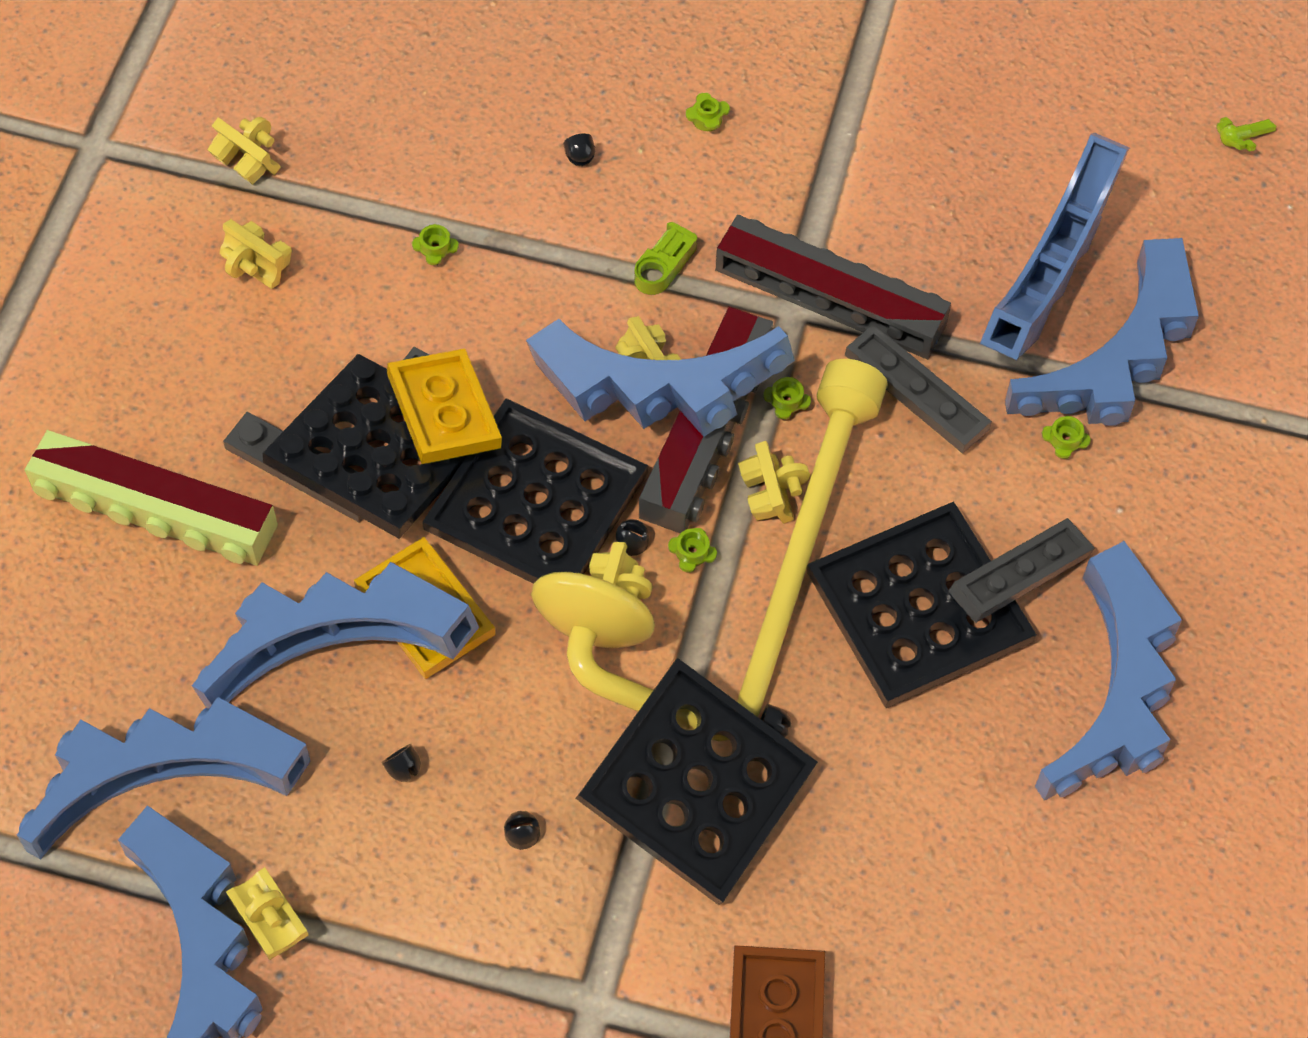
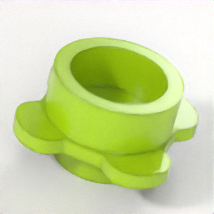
(707, 112)
(433, 235)
(790, 388)
(1069, 427)
(688, 539)

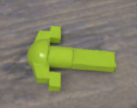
(1233, 136)

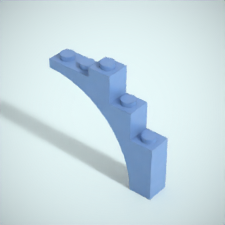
(1025, 308)
(1136, 353)
(652, 388)
(332, 612)
(1138, 627)
(158, 749)
(210, 942)

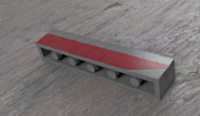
(831, 285)
(688, 458)

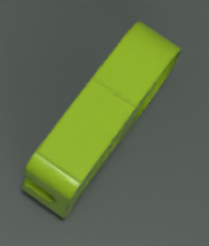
(667, 256)

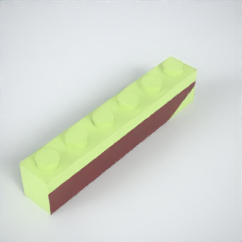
(151, 498)

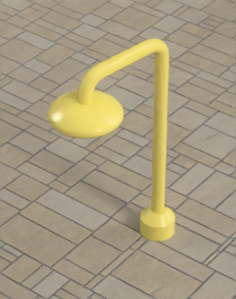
(610, 617)

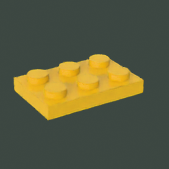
(444, 406)
(427, 564)

